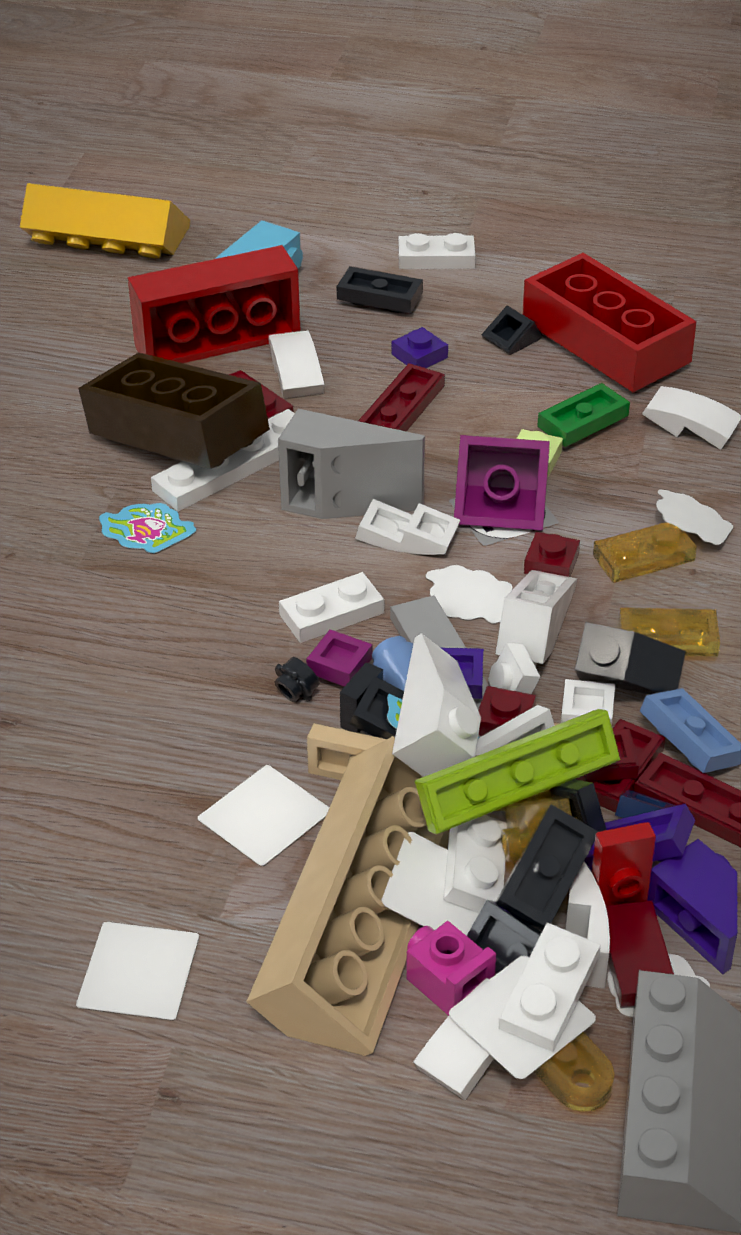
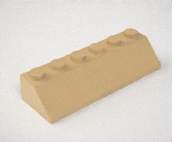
(337, 942)

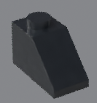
(628, 660)

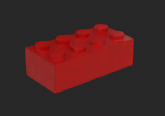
(215, 305)
(609, 321)

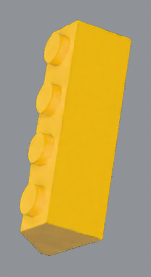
(102, 219)

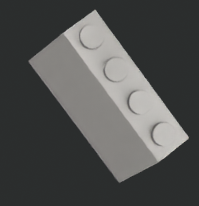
(682, 1106)

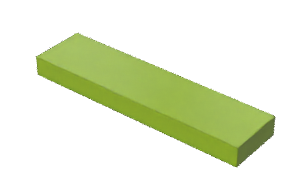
(517, 770)

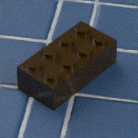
(175, 409)

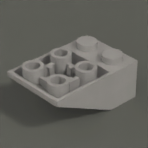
(343, 464)

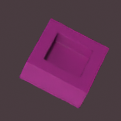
(339, 657)

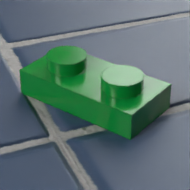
(583, 414)

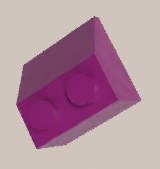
(501, 482)

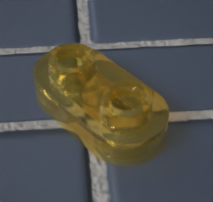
(579, 1063)

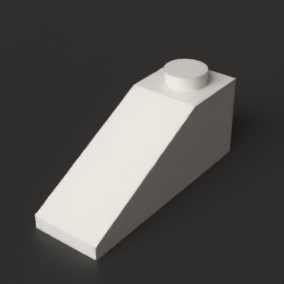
(535, 613)
(437, 712)

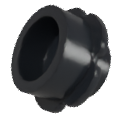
(296, 680)

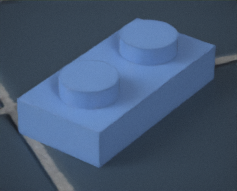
(692, 730)

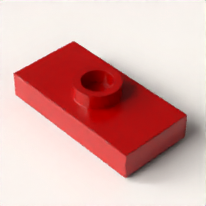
(624, 863)

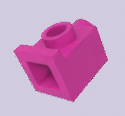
(447, 964)

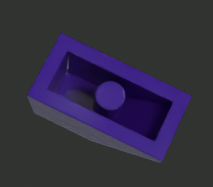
(699, 901)

